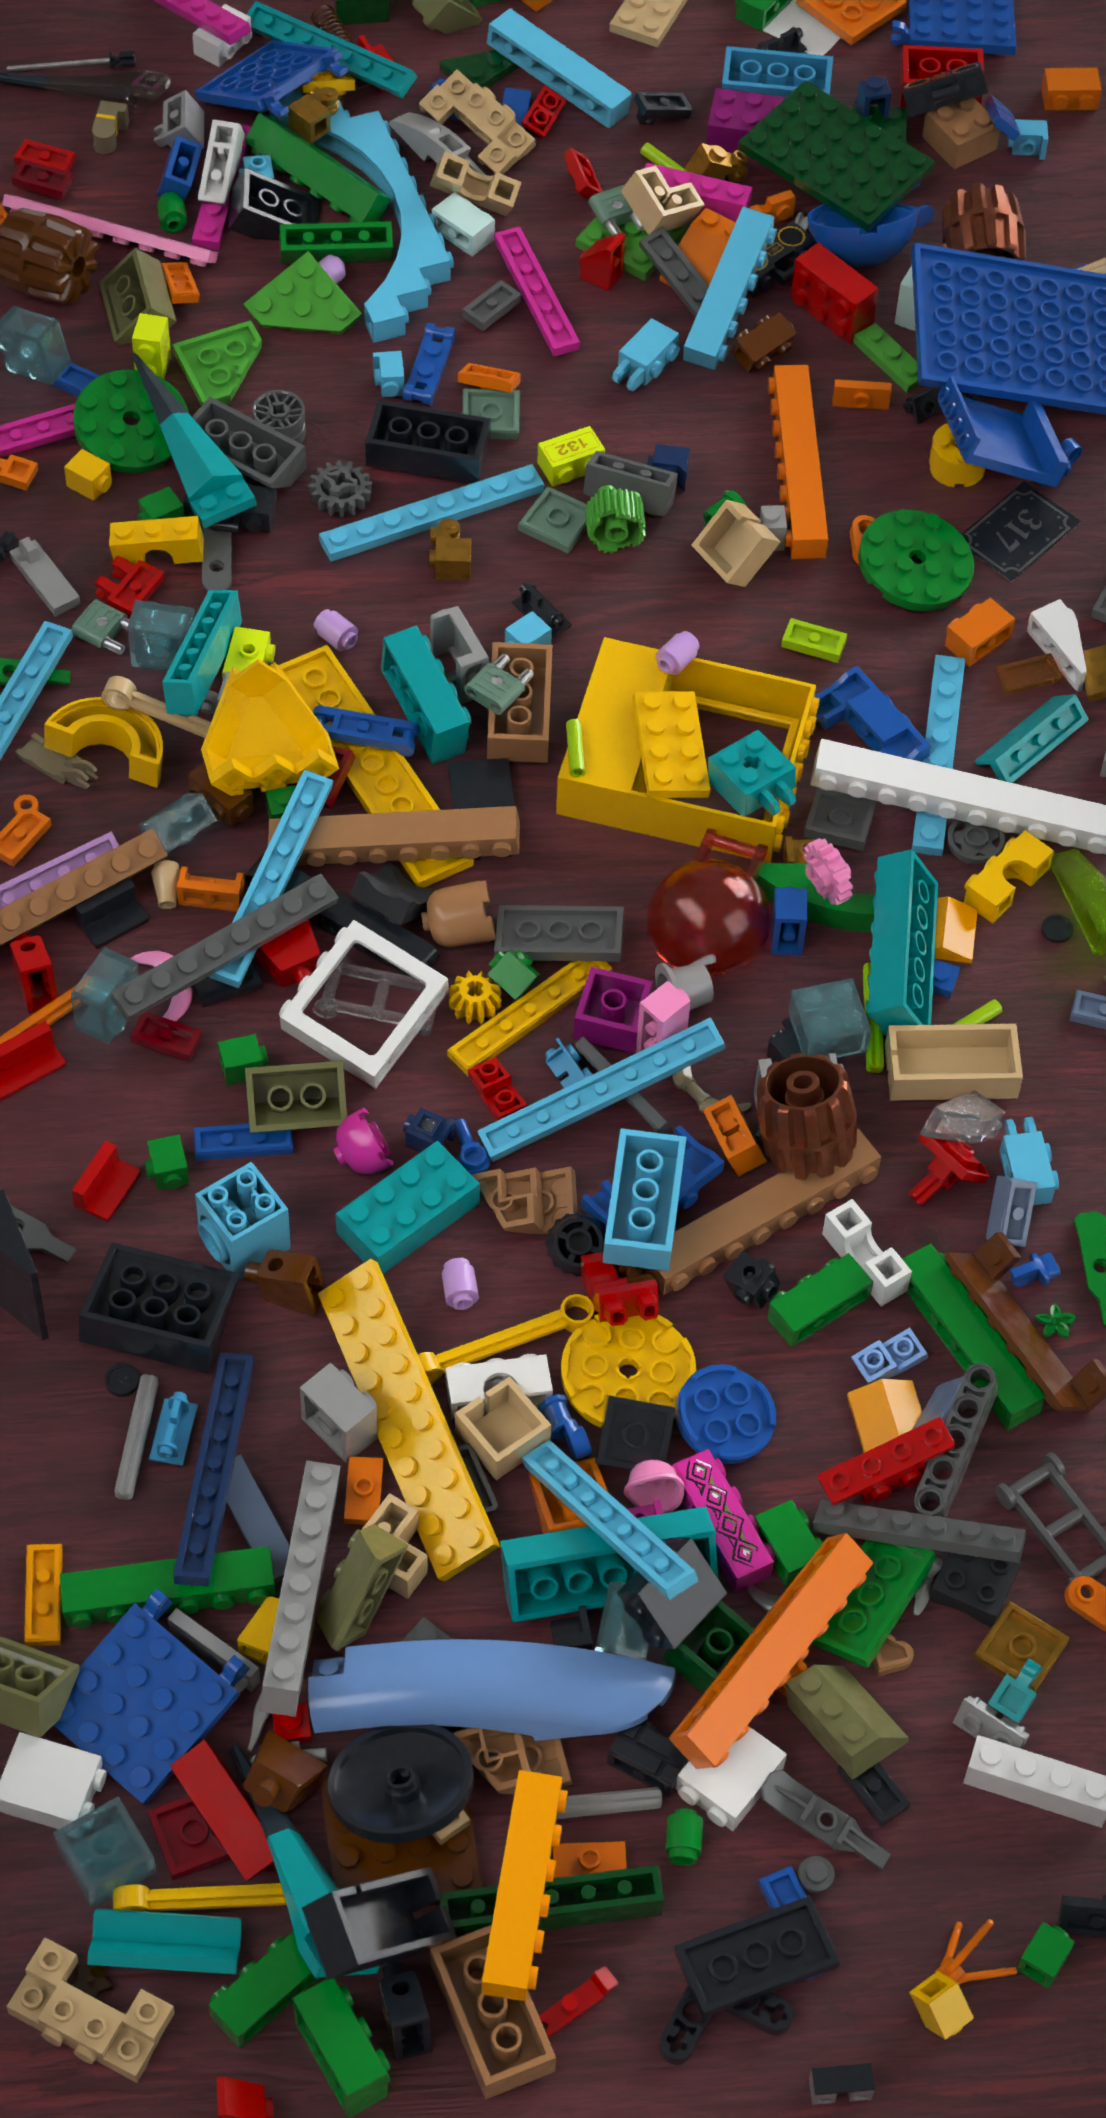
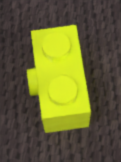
(248, 646)

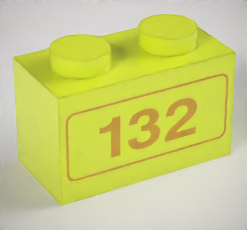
(152, 343)
(567, 455)

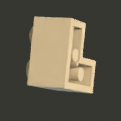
(658, 204)
(402, 1522)

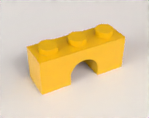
(177, 536)
(1021, 859)

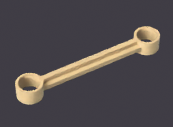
(132, 698)

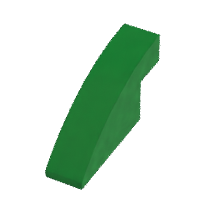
(850, 915)

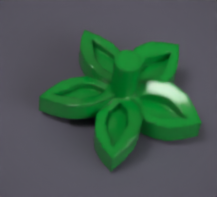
(1056, 1322)

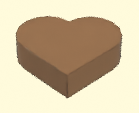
(893, 1656)

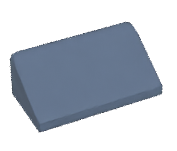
(1012, 1209)
(940, 1402)

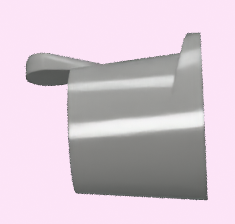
(692, 979)

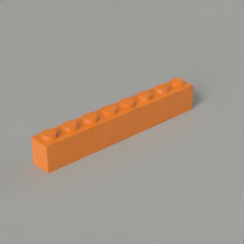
(798, 461)
(771, 1652)

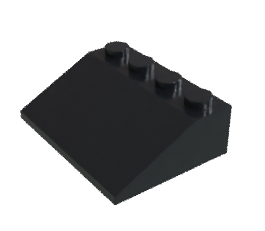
(18, 1276)
(158, 1307)

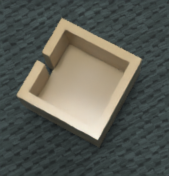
(735, 543)
(506, 1432)

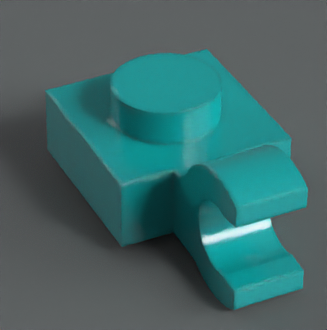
(1013, 1695)

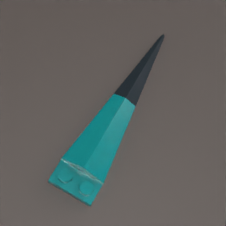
(208, 476)
(298, 1870)

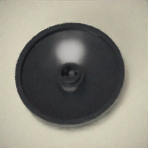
(400, 1782)

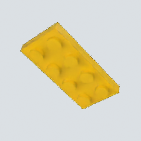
(671, 744)

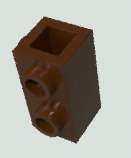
(758, 346)
(224, 807)

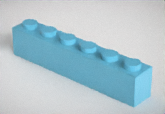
(559, 68)
(729, 288)

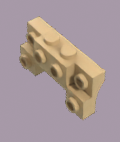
(483, 116)
(83, 2021)

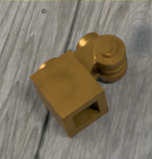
(312, 113)
(717, 163)
(452, 553)

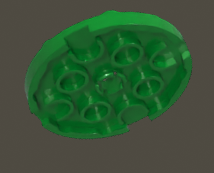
(101, 424)
(927, 586)

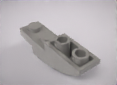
(430, 138)

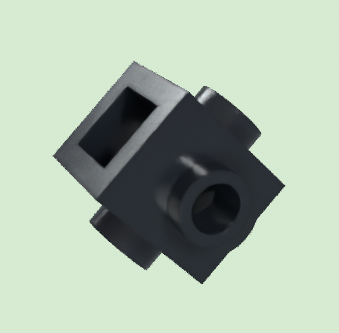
(752, 1280)

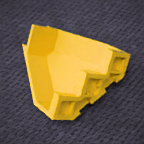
(264, 734)

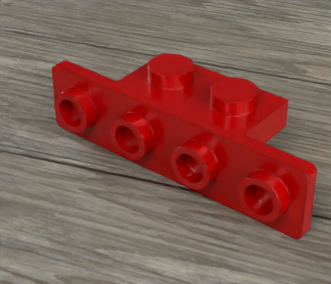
(887, 1466)

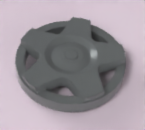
(973, 842)

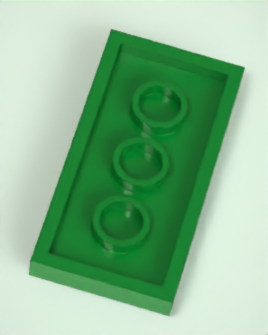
(878, 1603)

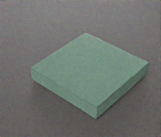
(499, 406)
(555, 520)

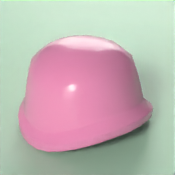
(655, 1481)

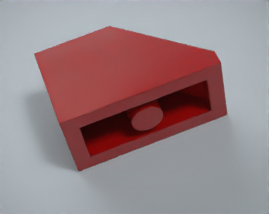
(603, 261)
(242, 2099)

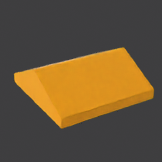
(955, 930)
(884, 1410)

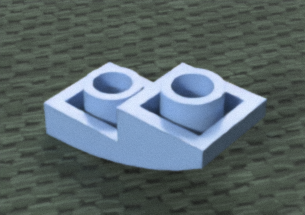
(891, 1357)

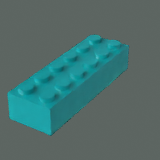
(902, 942)
(574, 1566)

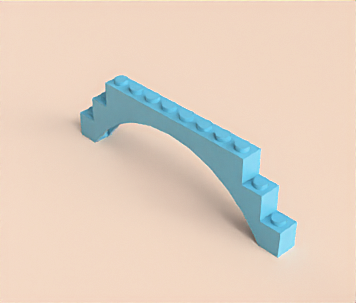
(421, 252)

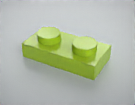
(814, 640)

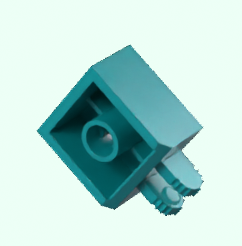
(753, 775)

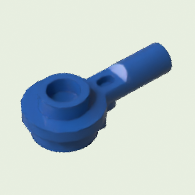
(472, 1156)

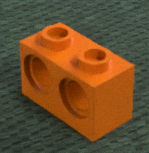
(734, 1135)

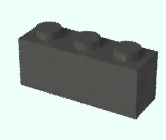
(652, 483)

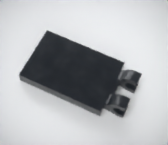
(481, 784)

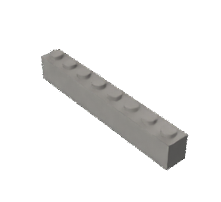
(300, 1589)

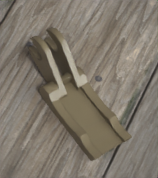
(56, 765)

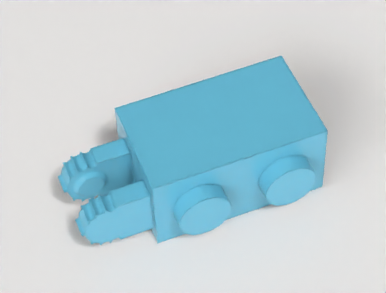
(646, 354)
(1029, 1159)

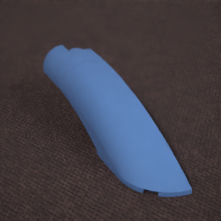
(486, 1686)

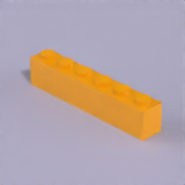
(522, 1886)

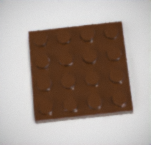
(362, 1861)

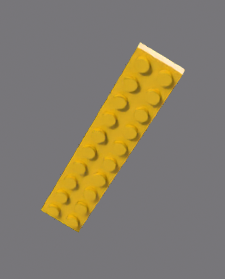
(377, 776)
(409, 1420)

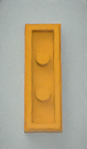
(43, 1595)

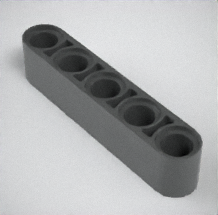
(959, 1428)

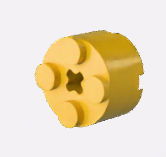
(947, 462)

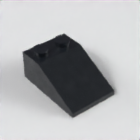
(263, 204)

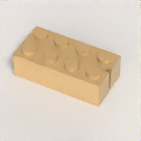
(953, 1061)

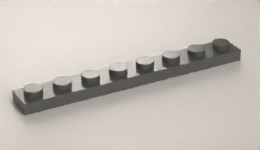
(223, 947)

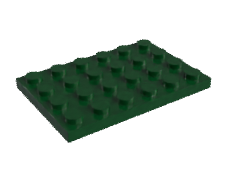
(836, 155)

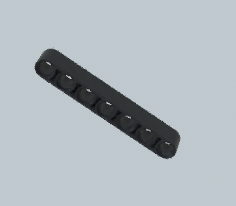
(347, 910)

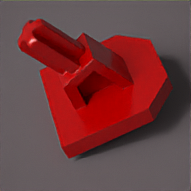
(951, 1164)

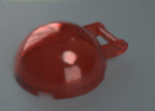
(711, 908)

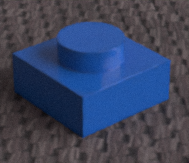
(944, 978)

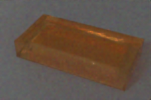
(1028, 674)

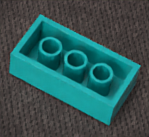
(425, 694)
(408, 1207)

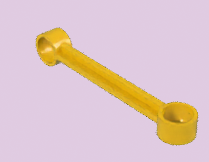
(509, 1338)
(141, 1898)

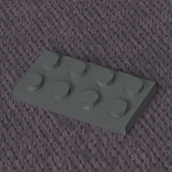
(561, 932)

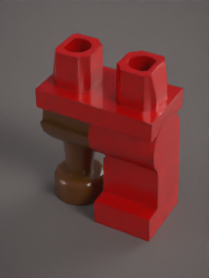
(619, 1297)

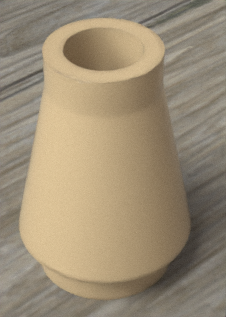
(165, 879)

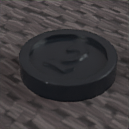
(1057, 928)
(122, 1380)

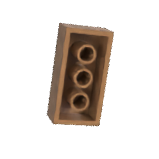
(524, 726)
(498, 2033)

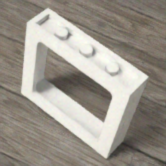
(366, 1067)

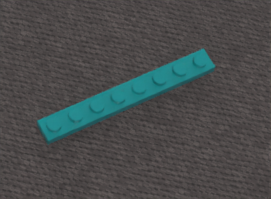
(359, 61)

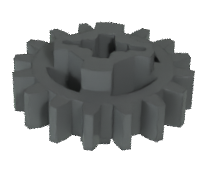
(340, 488)

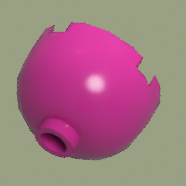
(361, 1145)

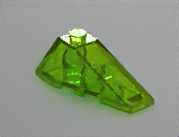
(1086, 894)

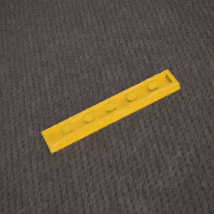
(523, 1015)

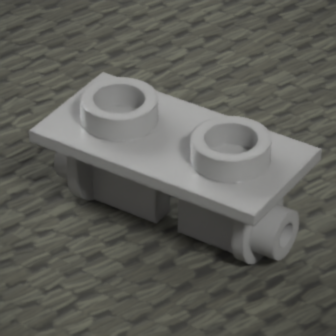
(980, 1719)

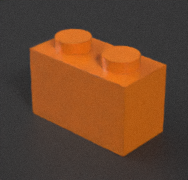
(1071, 89)
(979, 631)

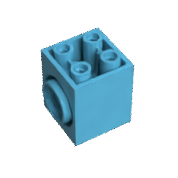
(242, 1219)

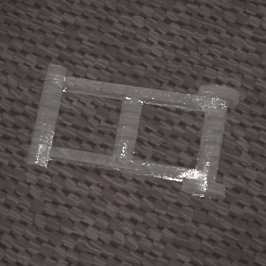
(329, 1006)

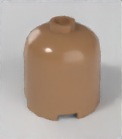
(459, 915)

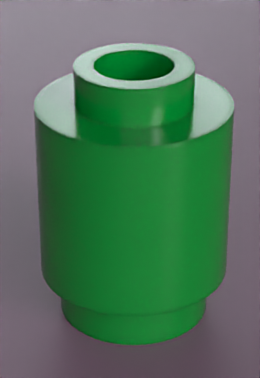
(171, 212)
(684, 1837)

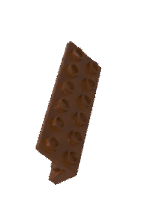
(982, 1276)

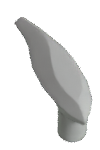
(923, 1592)
(259, 1720)

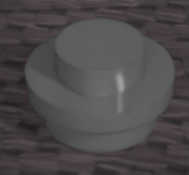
(816, 1874)

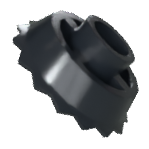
(573, 1238)

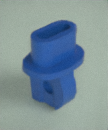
(1039, 1267)

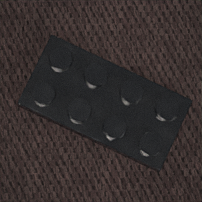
(756, 1956)

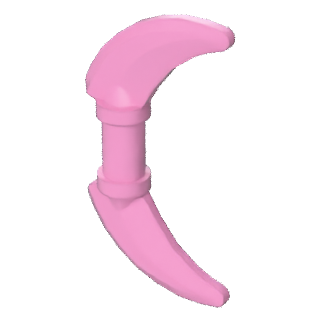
(179, 1002)

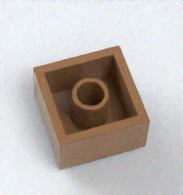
(961, 132)

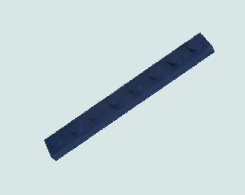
(214, 1470)

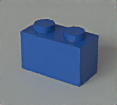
(180, 167)
(788, 921)

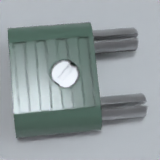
(613, 210)
(100, 625)
(495, 687)

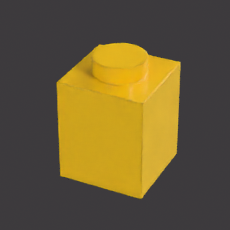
(88, 475)
(941, 2005)

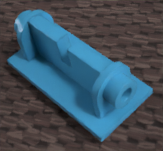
(565, 1061)
(173, 1430)

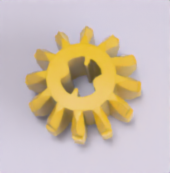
(474, 997)

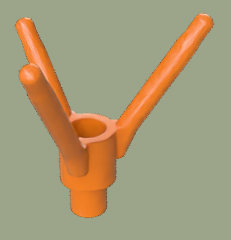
(952, 1968)

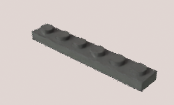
(920, 1531)

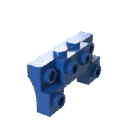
(870, 716)
(699, 1168)

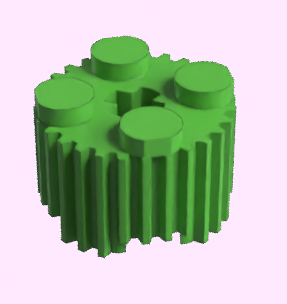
(615, 519)

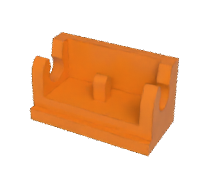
(210, 892)

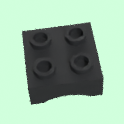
(391, 894)
(974, 1585)

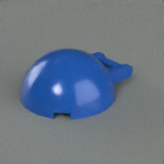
(866, 248)

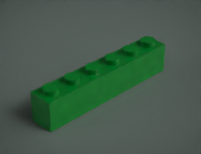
(317, 170)
(969, 1336)
(112, 1591)

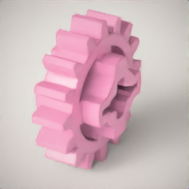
(828, 871)

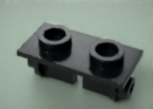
(789, 42)
(923, 404)
(534, 601)

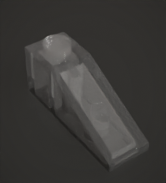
(965, 1119)

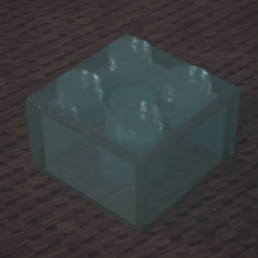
(33, 345)
(157, 633)
(91, 1001)
(829, 1019)
(104, 1851)

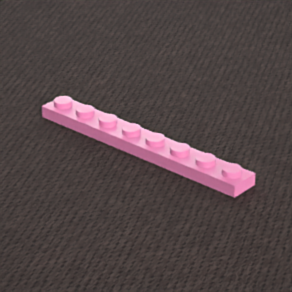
(121, 234)

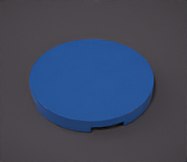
(725, 1413)

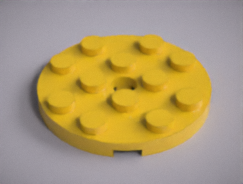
(599, 1350)

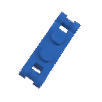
(429, 364)
(368, 729)

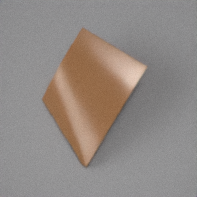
(528, 1198)
(502, 1755)

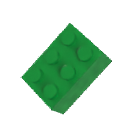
(342, 2046)

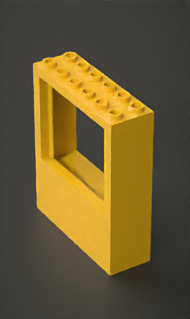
(614, 778)

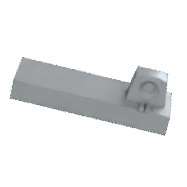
(44, 577)
(210, 1647)

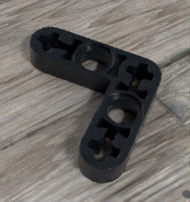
(689, 2043)

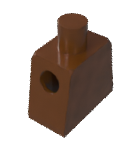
(288, 1280)
(282, 1774)

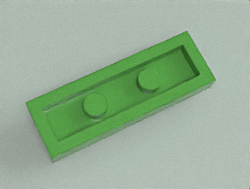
(888, 356)

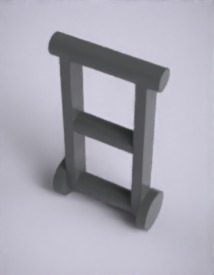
(1054, 1470)

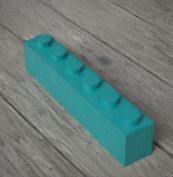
(201, 652)

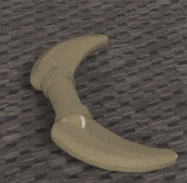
(685, 1081)

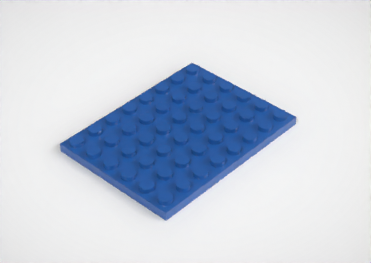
(1010, 328)

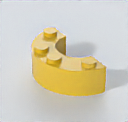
(95, 723)

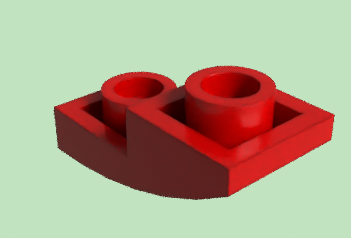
(543, 112)
(496, 1088)

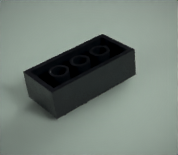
(428, 441)

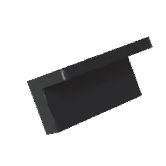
(110, 913)

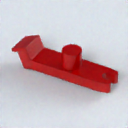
(578, 2001)

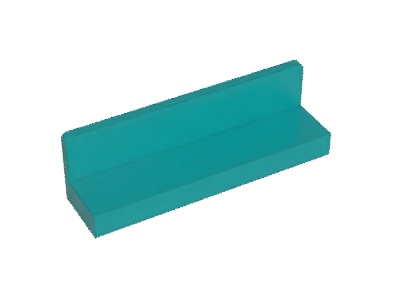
(1034, 737)
(165, 1941)

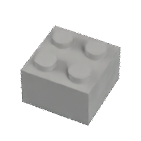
(339, 1412)

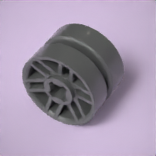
(281, 412)

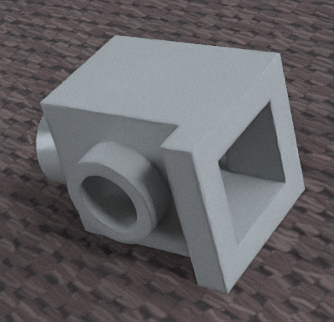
(775, 520)

